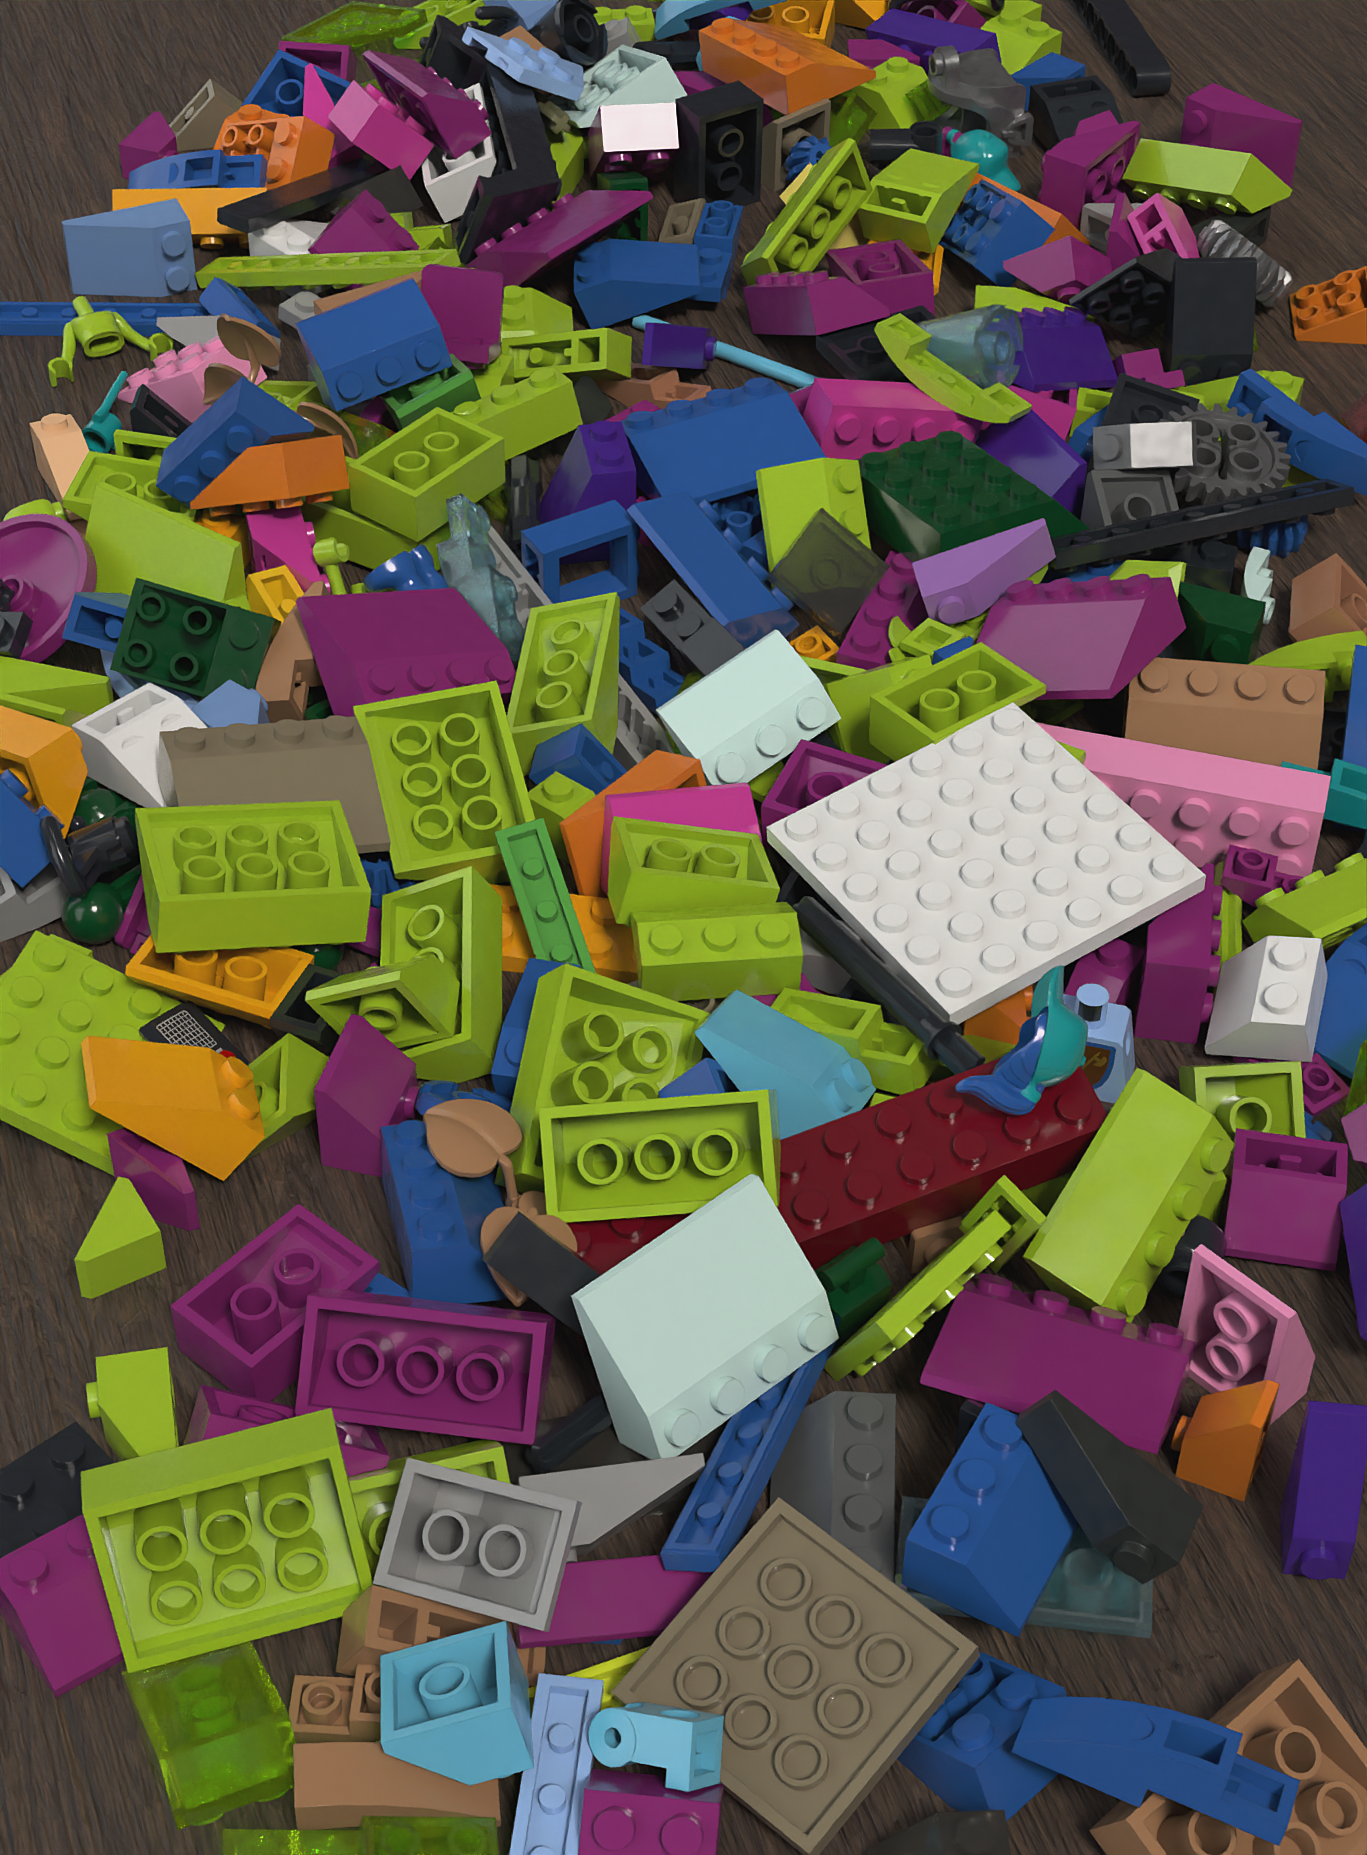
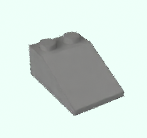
(477, 1544)

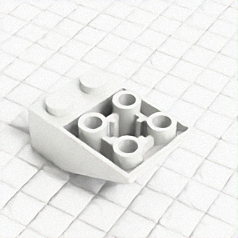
(124, 741)

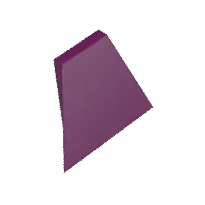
(157, 1178)

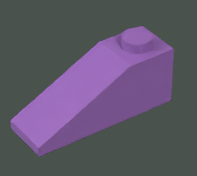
(976, 575)

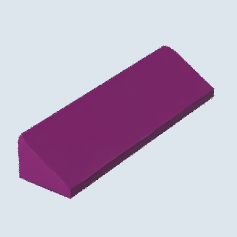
(614, 1601)

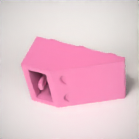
(181, 376)

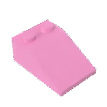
(1242, 1333)

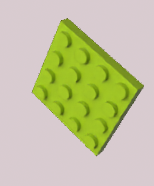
(45, 1013)

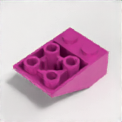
(282, 539)

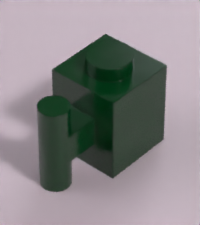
(855, 1287)

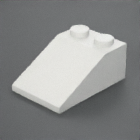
(287, 238)

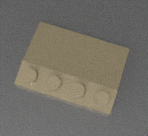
(277, 765)

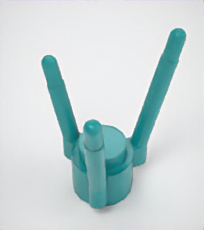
(101, 427)

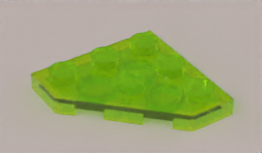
(360, 23)

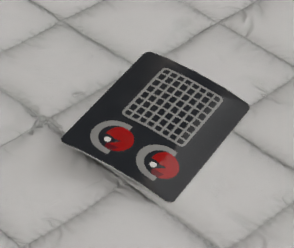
(189, 1027)

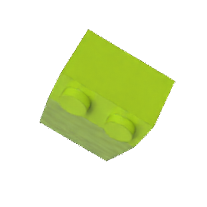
(567, 674)

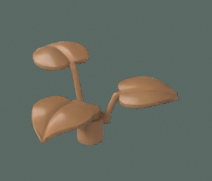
(257, 346)
(470, 1141)

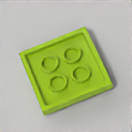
(920, 1299)

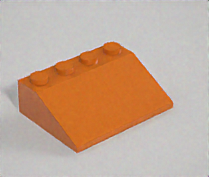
(778, 63)

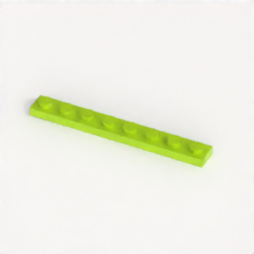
(321, 269)

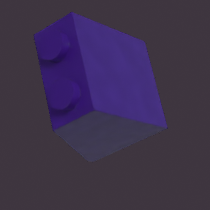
(592, 472)

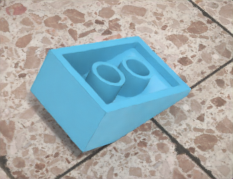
(768, 1050)

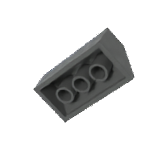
(843, 1472)

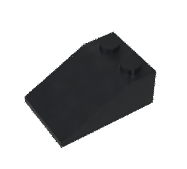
(1210, 318)

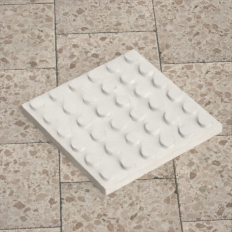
(984, 862)

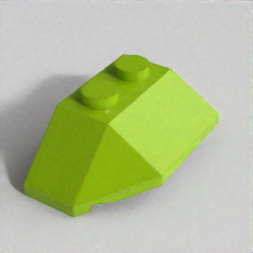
(533, 313)

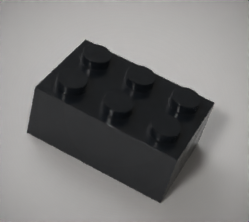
(719, 145)

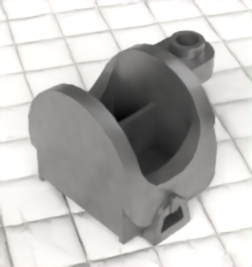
(980, 96)

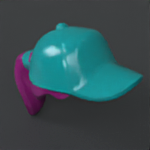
(981, 148)

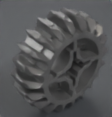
(1223, 241)

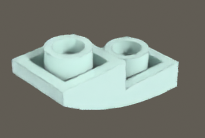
(1258, 580)

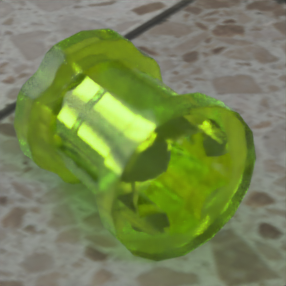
(926, 102)

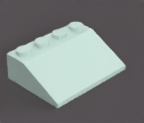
(622, 78)
(703, 1321)

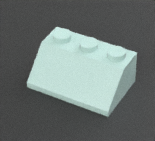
(749, 712)

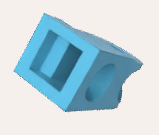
(664, 1737)

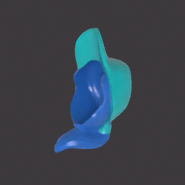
(1046, 1054)

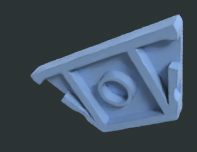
(529, 66)

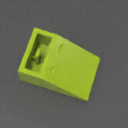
(915, 199)

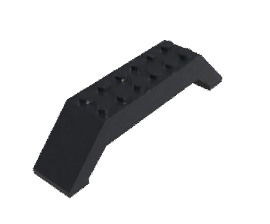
(524, 170)

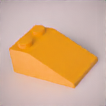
(176, 1098)

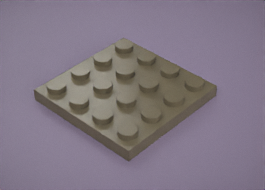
(812, 1667)

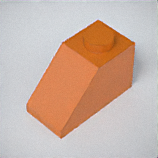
(1226, 1438)

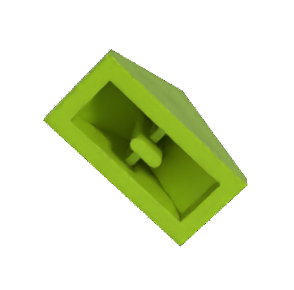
(120, 1244)

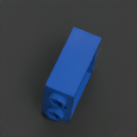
(578, 531)

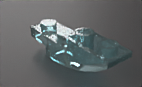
(471, 570)

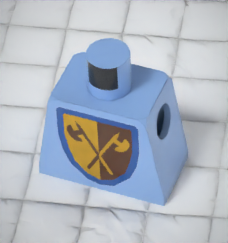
(1109, 1040)

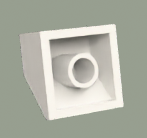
(1270, 1000)

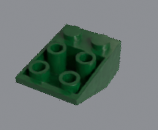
(191, 640)

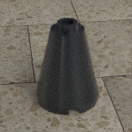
(572, 32)

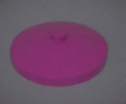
(44, 566)

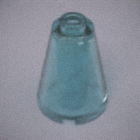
(978, 343)

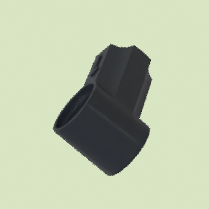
(890, 144)

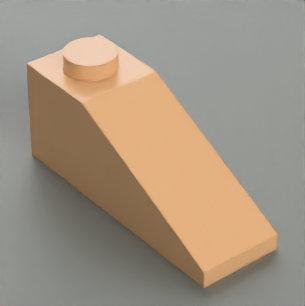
(59, 453)

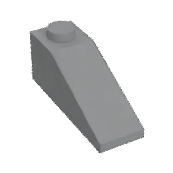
(615, 1494)

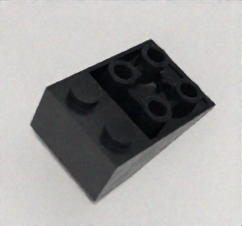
(1064, 103)
(1133, 295)

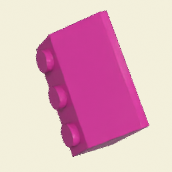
(711, 806)

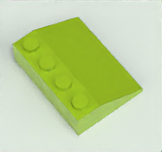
(159, 546)
(446, 779)
(251, 876)
(591, 1046)
(226, 1539)

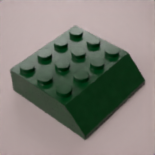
(950, 495)

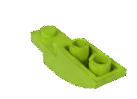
(1324, 653)

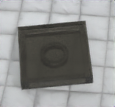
(828, 572)

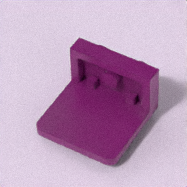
(467, 310)

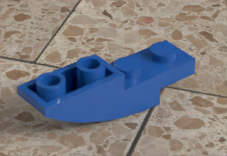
(201, 170)
(718, 244)
(1314, 442)
(1141, 1747)

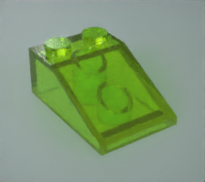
(213, 1732)

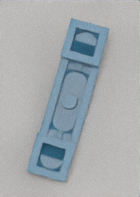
(675, 15)

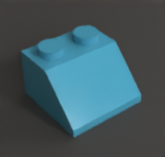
(458, 1706)

